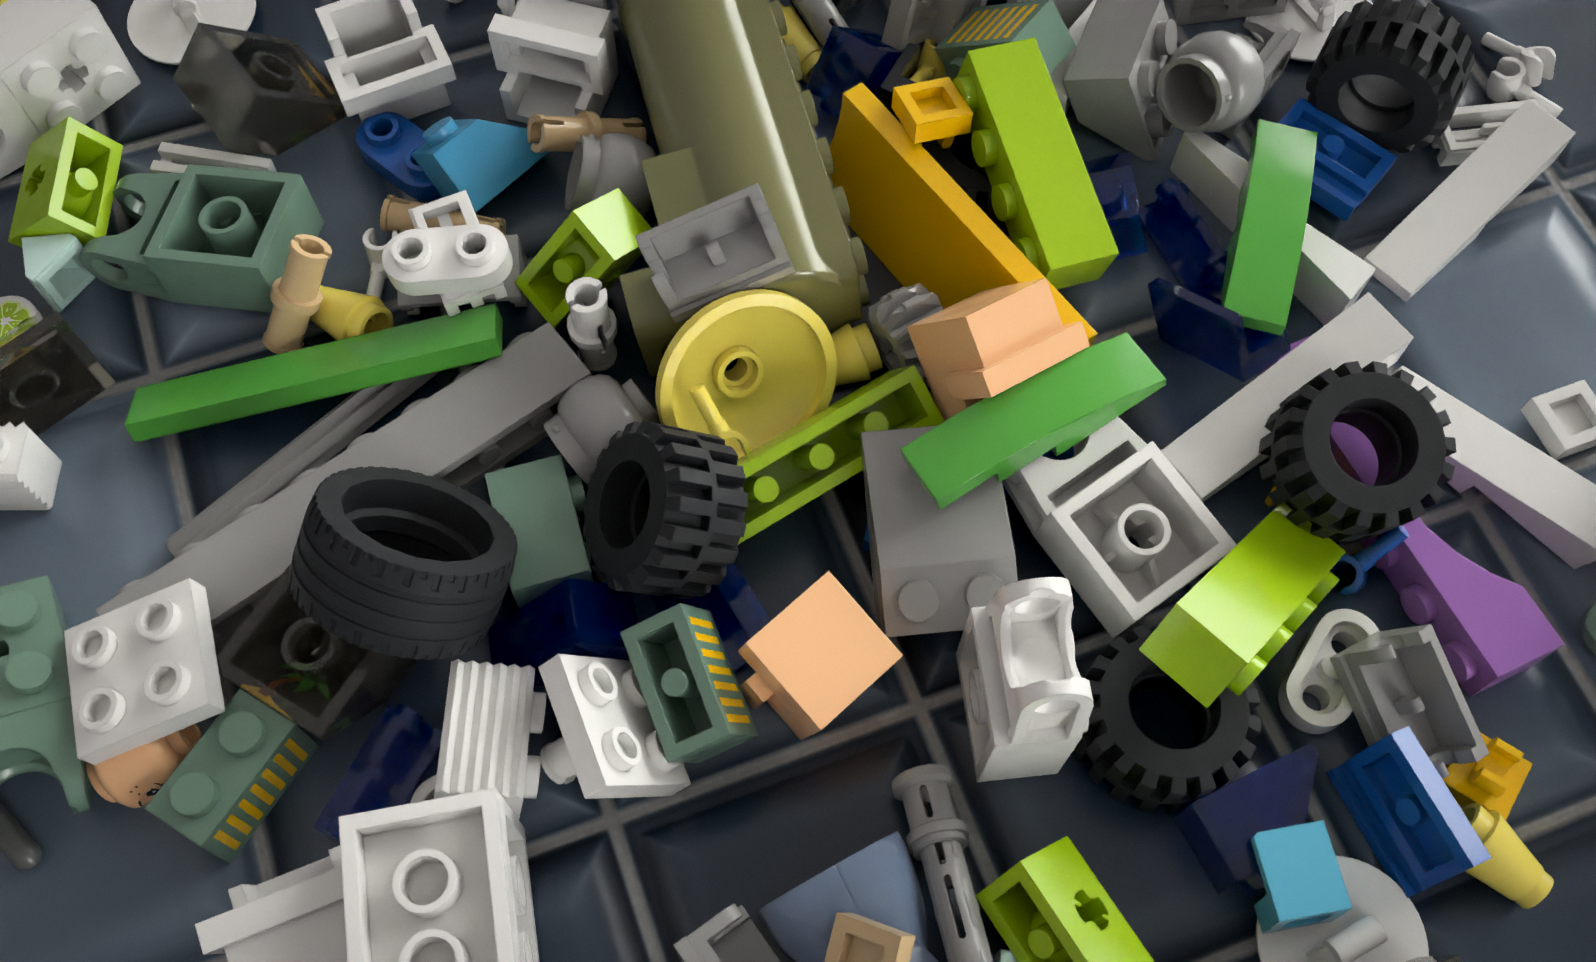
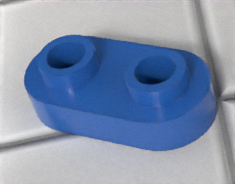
(387, 148)

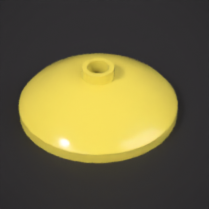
(780, 374)

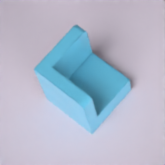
(1299, 878)

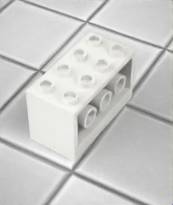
(438, 882)

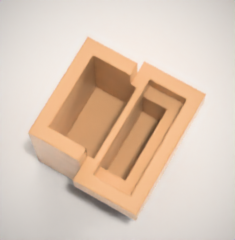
(992, 343)
(816, 657)

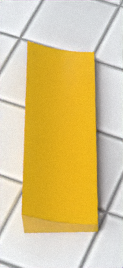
(918, 215)

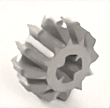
(890, 321)

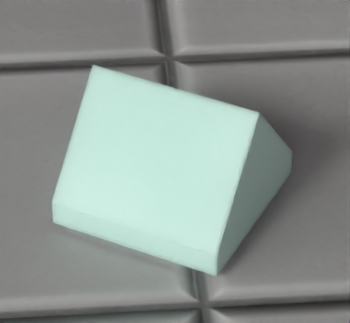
(55, 267)

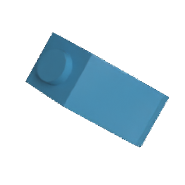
(474, 157)

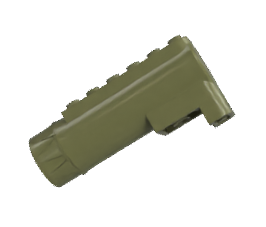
(729, 119)

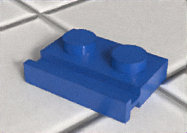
(1345, 160)
(1407, 813)

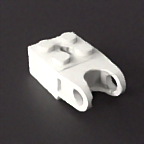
(54, 65)
(1099, 499)
(1023, 681)

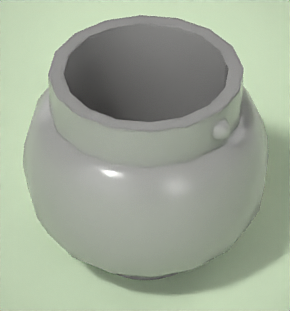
(1211, 83)
(605, 165)
(592, 415)

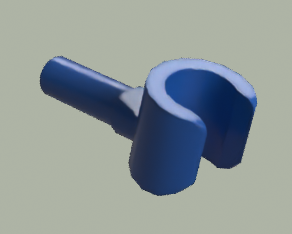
(1367, 557)

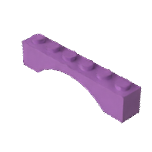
(1480, 619)

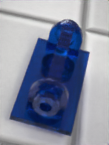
(1184, 239)
(385, 767)

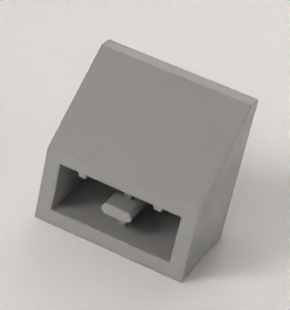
(1118, 71)

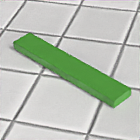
(315, 373)

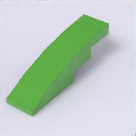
(1270, 226)
(1031, 418)

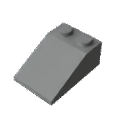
(927, 559)

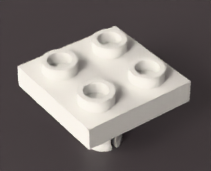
(142, 672)
(605, 731)

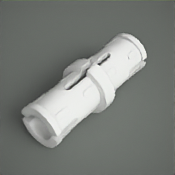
(592, 323)

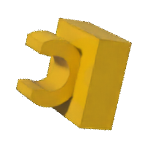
(932, 111)
(1491, 780)

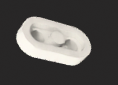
(445, 260)
(1315, 674)

